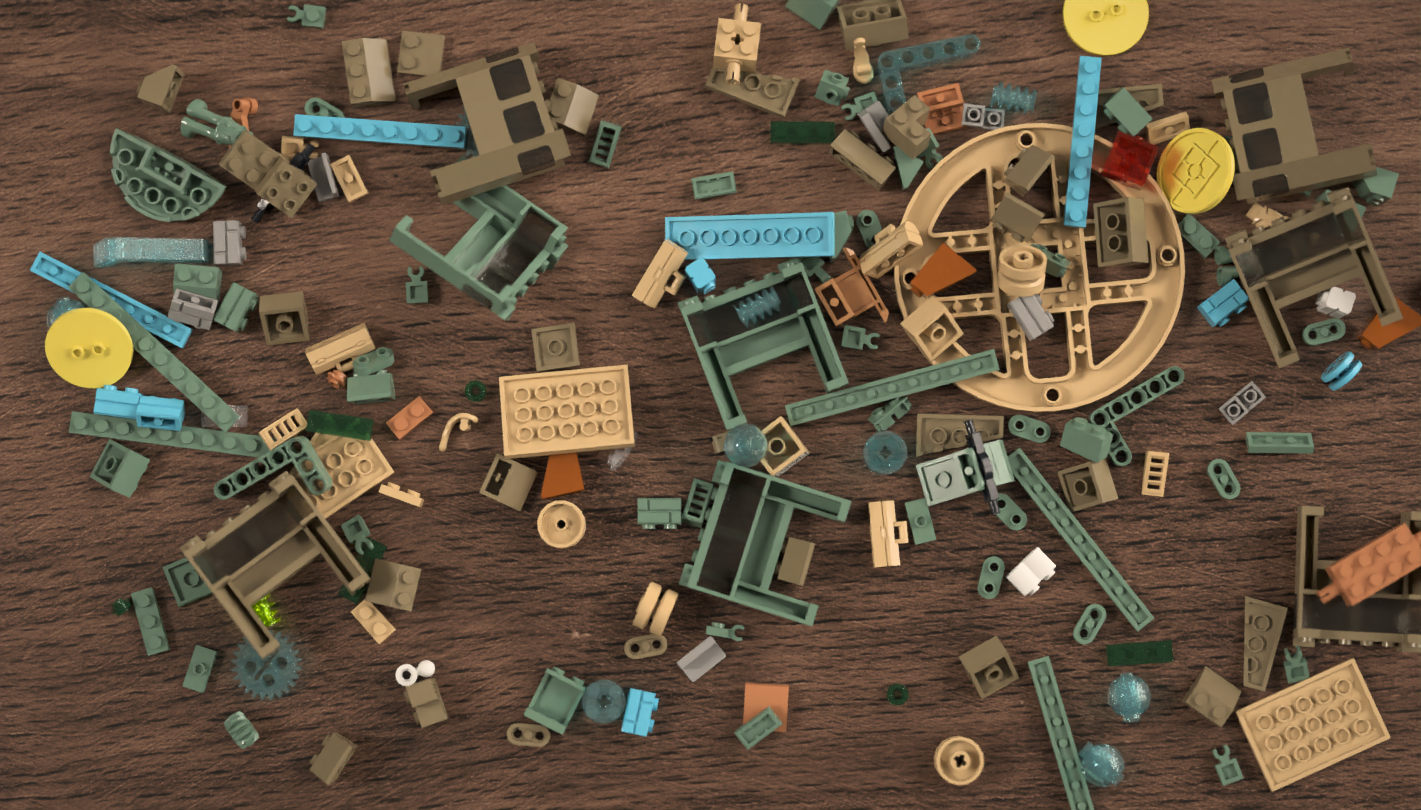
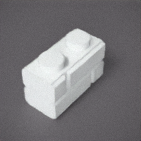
(1335, 302)

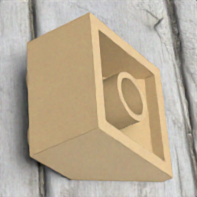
(932, 328)

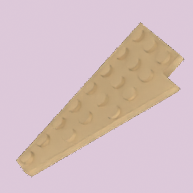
(353, 467)

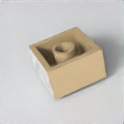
(783, 447)

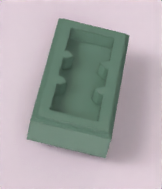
(713, 185)
(920, 521)
(200, 668)
(758, 727)

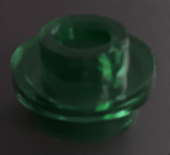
(473, 384)
(120, 606)
(904, 694)

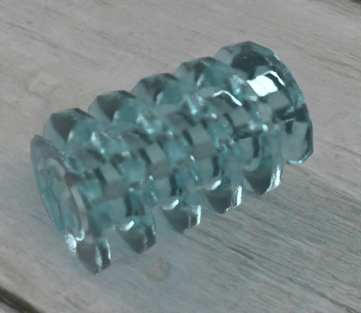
(1013, 97)
(758, 307)

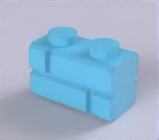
(701, 276)
(1223, 303)
(117, 403)
(160, 413)
(638, 712)

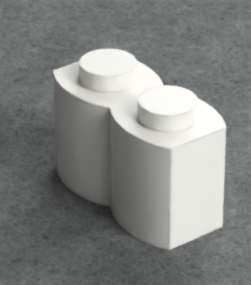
(1031, 571)

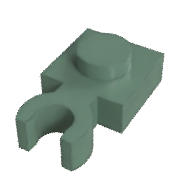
(311, 16)
(860, 104)
(930, 152)
(416, 290)
(855, 338)
(356, 532)
(1296, 666)
(1227, 769)

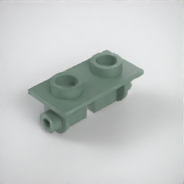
(1056, 262)
(882, 417)

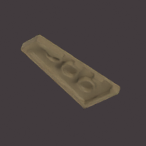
(763, 92)
(1147, 96)
(948, 431)
(1261, 638)

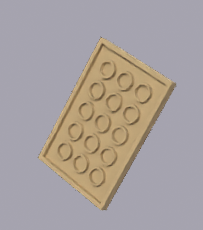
(566, 411)
(1312, 724)

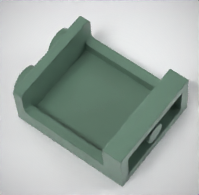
(555, 700)

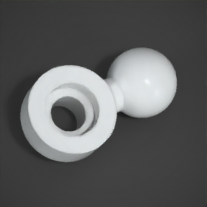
(425, 669)

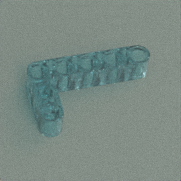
(919, 61)
(126, 249)

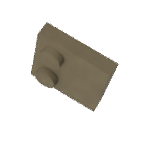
(420, 53)
(555, 347)

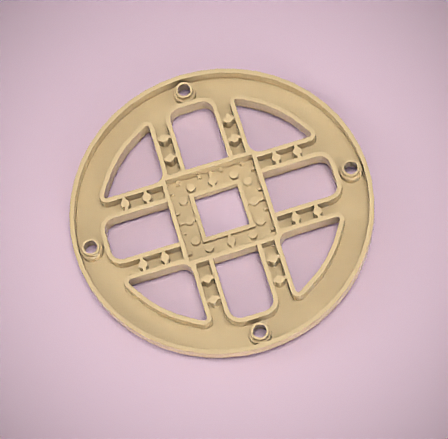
(1075, 297)

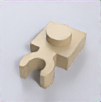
(293, 145)

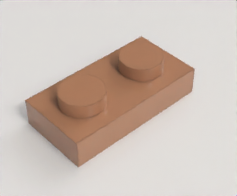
(409, 417)

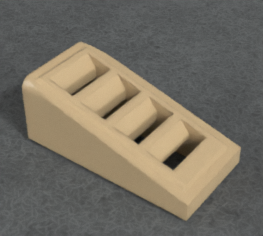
(299, 420)
(1147, 464)

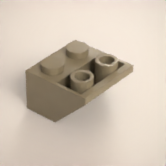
(508, 482)

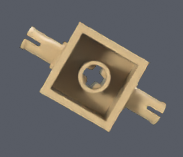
(736, 44)

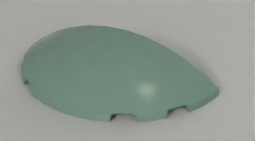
(159, 181)

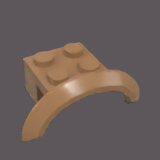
(850, 294)

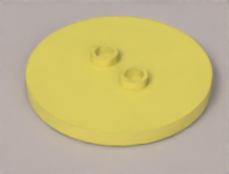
(1105, 25)
(1196, 170)
(89, 348)

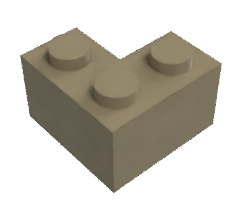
(906, 127)
(427, 702)

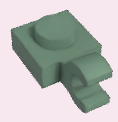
(813, 266)
(718, 629)

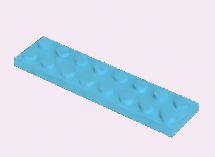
(753, 235)

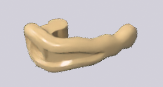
(861, 68)
(465, 419)

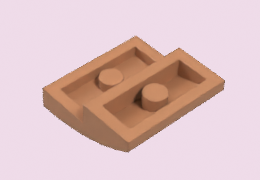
(945, 109)
(763, 695)

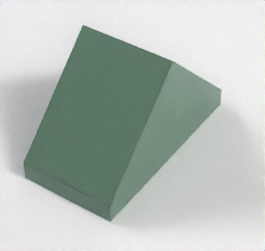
(906, 167)

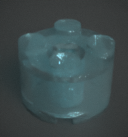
(892, 443)
(613, 693)

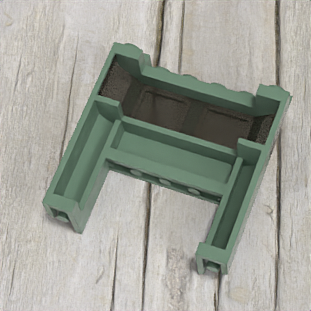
(498, 252)
(729, 347)
(747, 537)

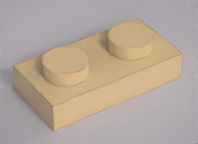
(1167, 128)
(349, 179)
(393, 491)
(373, 621)

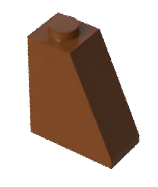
(940, 272)
(1375, 336)
(562, 476)

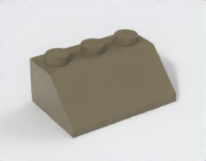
(874, 21)
(368, 72)
(862, 159)
(1120, 232)

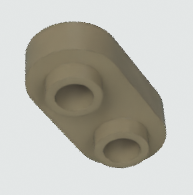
(646, 647)
(528, 734)

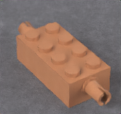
(1373, 566)

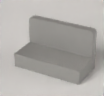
(873, 120)
(323, 175)
(701, 659)

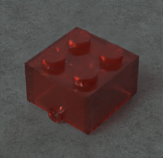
(1129, 160)

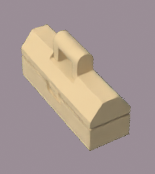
(890, 249)
(662, 267)
(338, 348)
(882, 523)

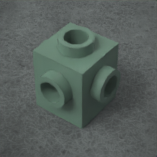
(832, 88)

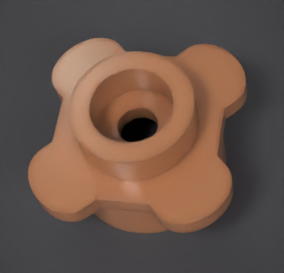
(337, 379)

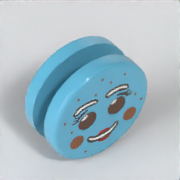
(1341, 371)

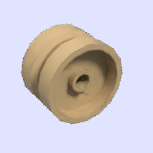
(1021, 270)
(551, 516)
(655, 609)
(971, 762)

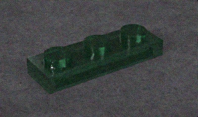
(801, 132)
(340, 425)
(366, 562)
(1139, 653)

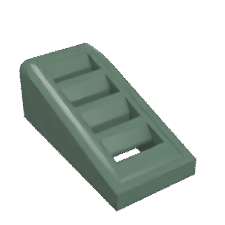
(599, 161)
(691, 520)

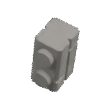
(228, 243)
(192, 309)
(1031, 316)

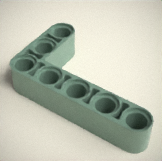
(1128, 406)
(272, 465)

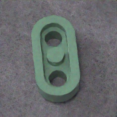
(325, 108)
(868, 231)
(1322, 331)
(373, 361)
(1029, 429)
(1225, 478)
(1010, 510)
(990, 577)
(1089, 624)

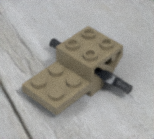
(270, 174)

